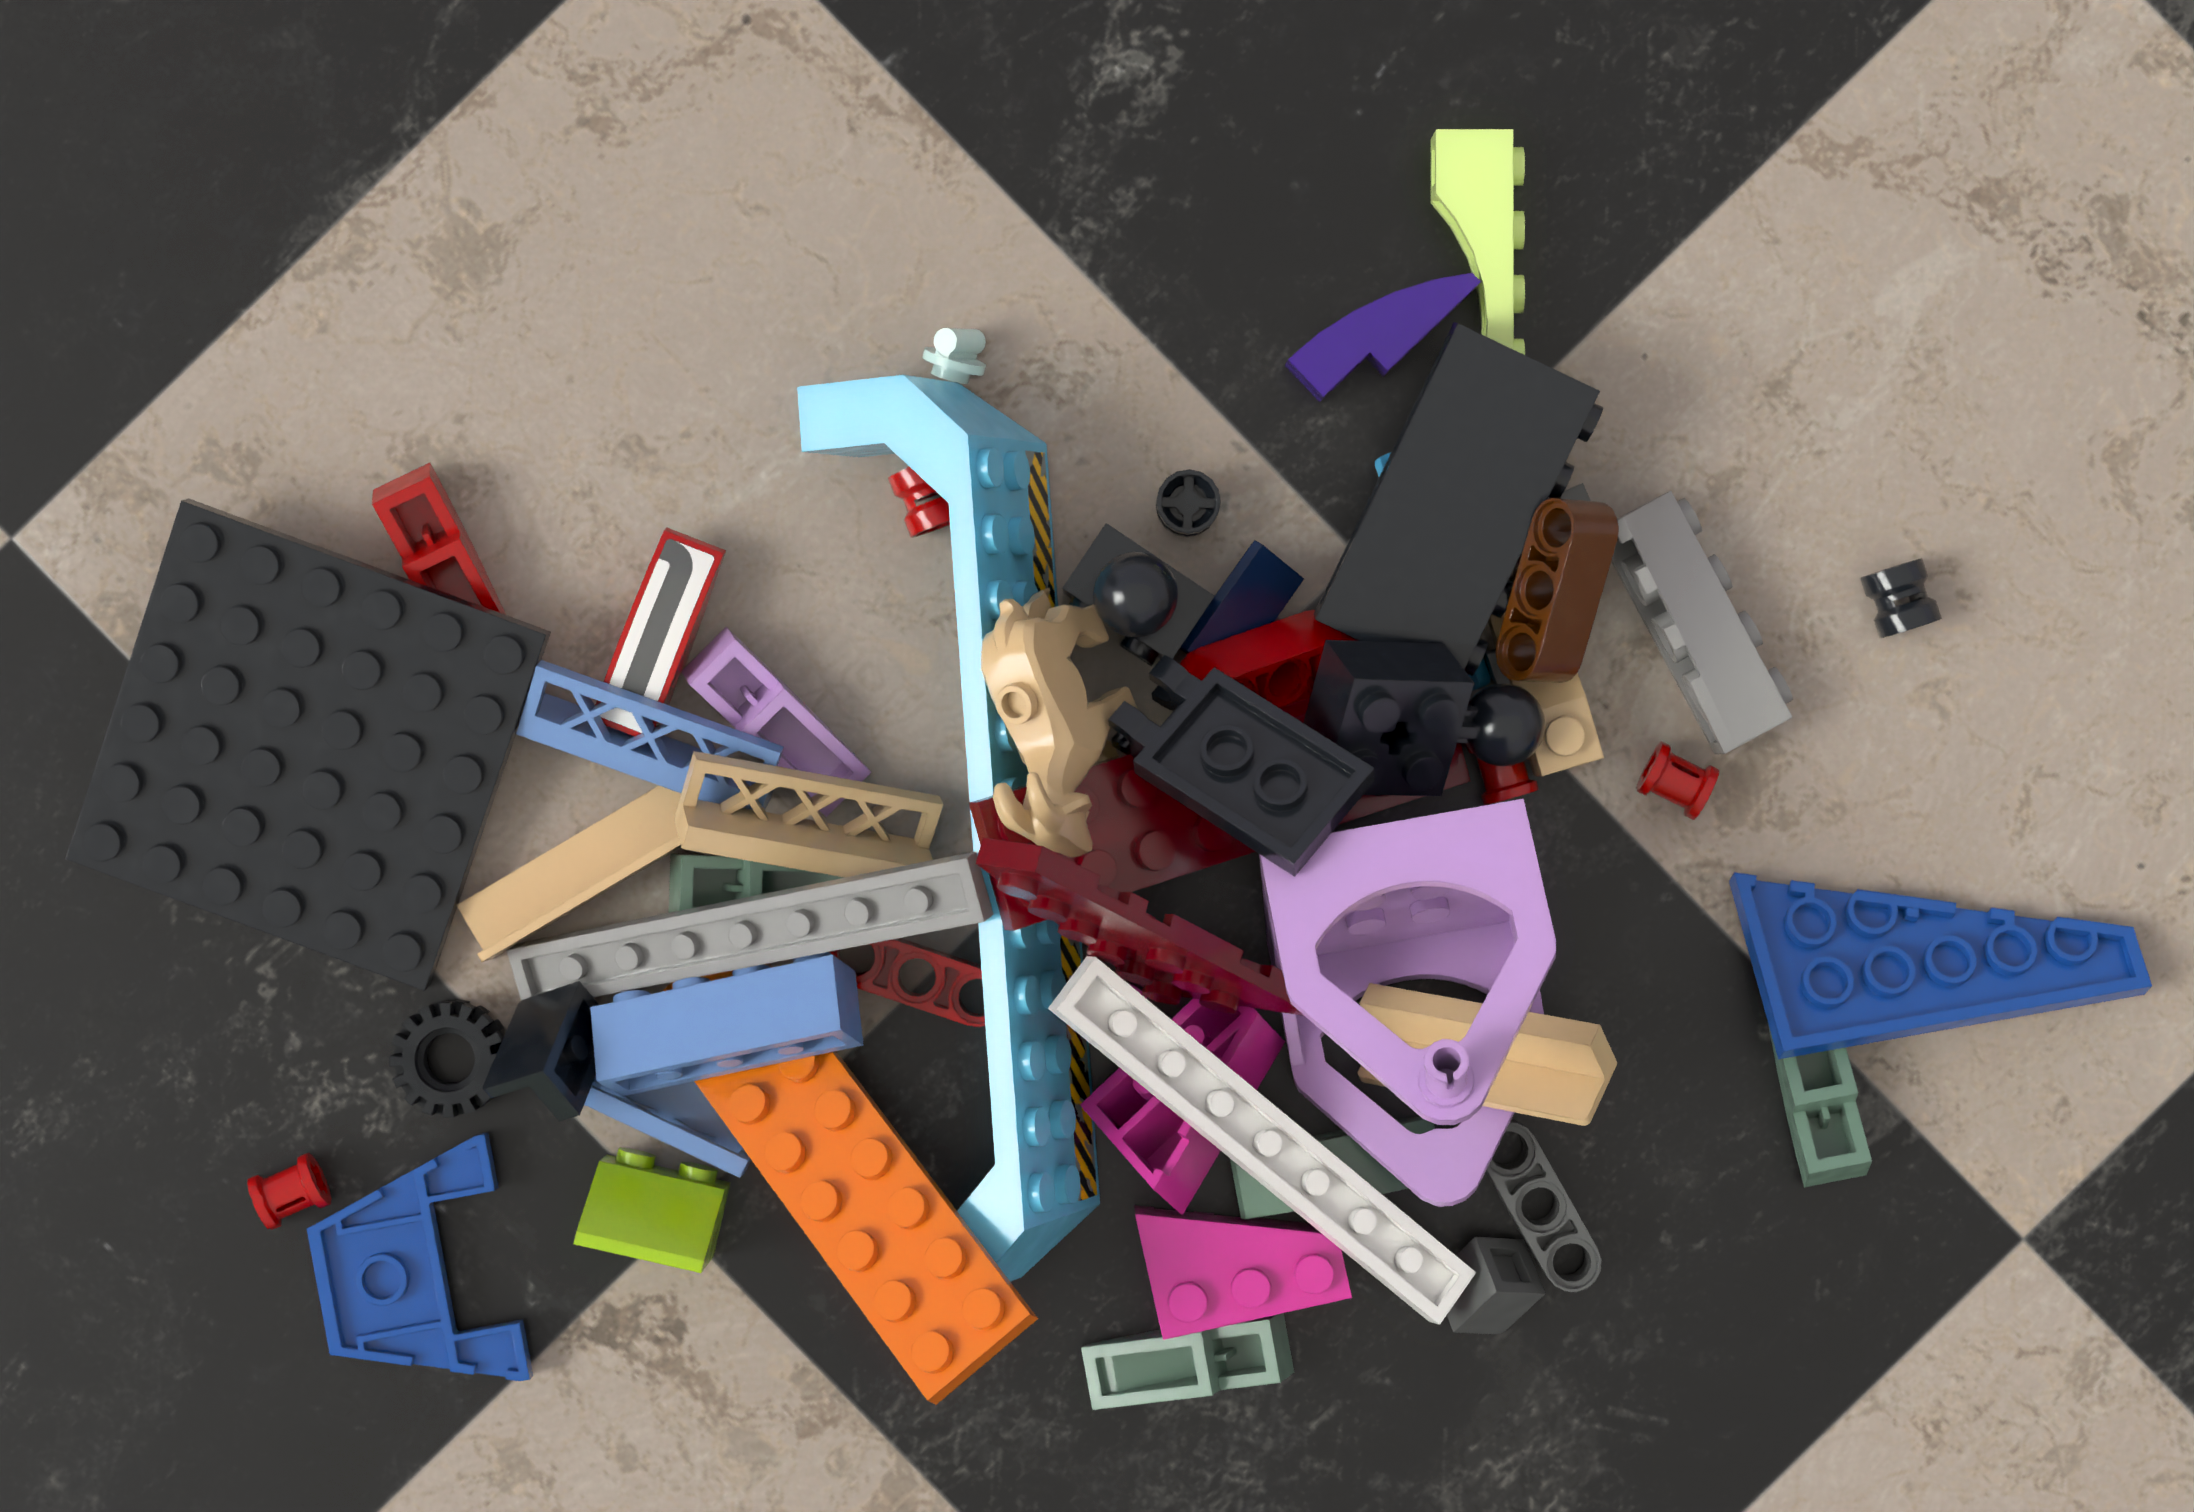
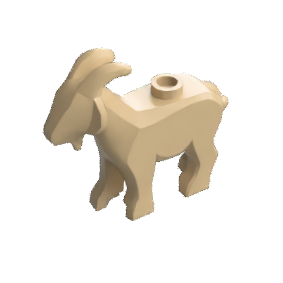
(1049, 717)

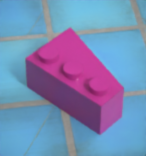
(1155, 1138)
(1233, 1269)

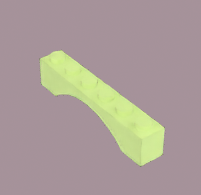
(1475, 196)

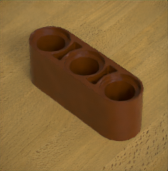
(1557, 590)

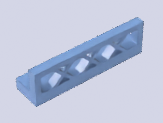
(646, 756)
(677, 1117)

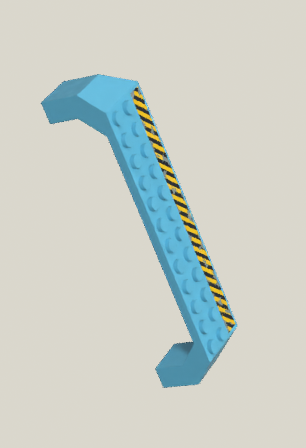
(1000, 551)

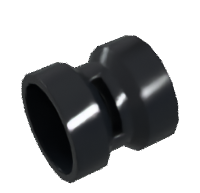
(1191, 494)
(1895, 584)

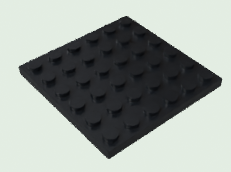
(306, 744)

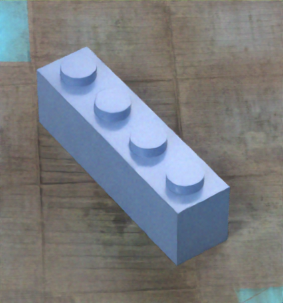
(726, 1024)

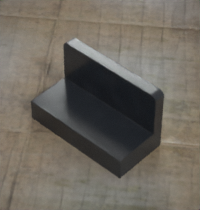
(548, 1050)

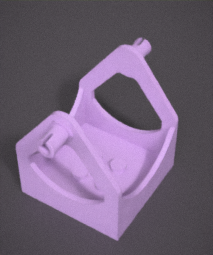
(1397, 904)

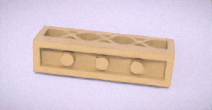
(790, 838)

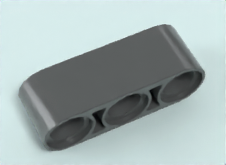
(1557, 1227)

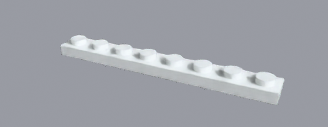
(1261, 1139)

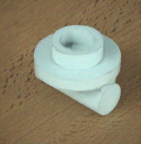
(956, 354)

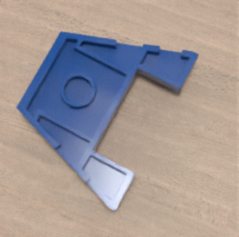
(388, 1280)

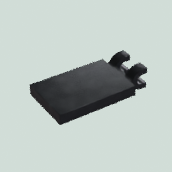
(1242, 763)

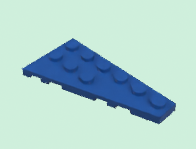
(1902, 966)

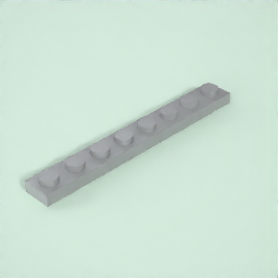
(757, 929)

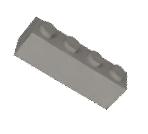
(1696, 625)

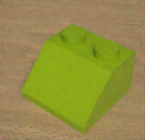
(654, 1210)

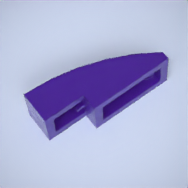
(1377, 332)

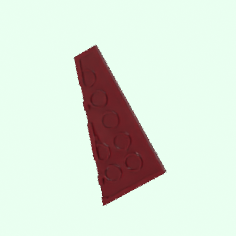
(1164, 958)

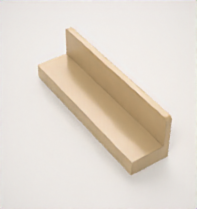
(573, 872)
(1550, 1072)

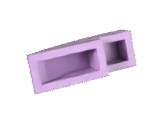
(765, 707)

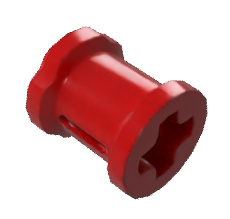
(1677, 780)
(1505, 782)
(289, 1191)

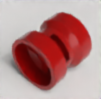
(913, 489)

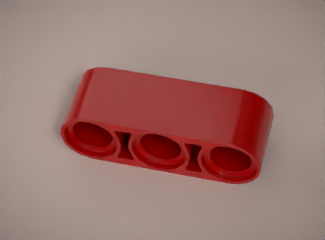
(1271, 660)
(941, 1000)

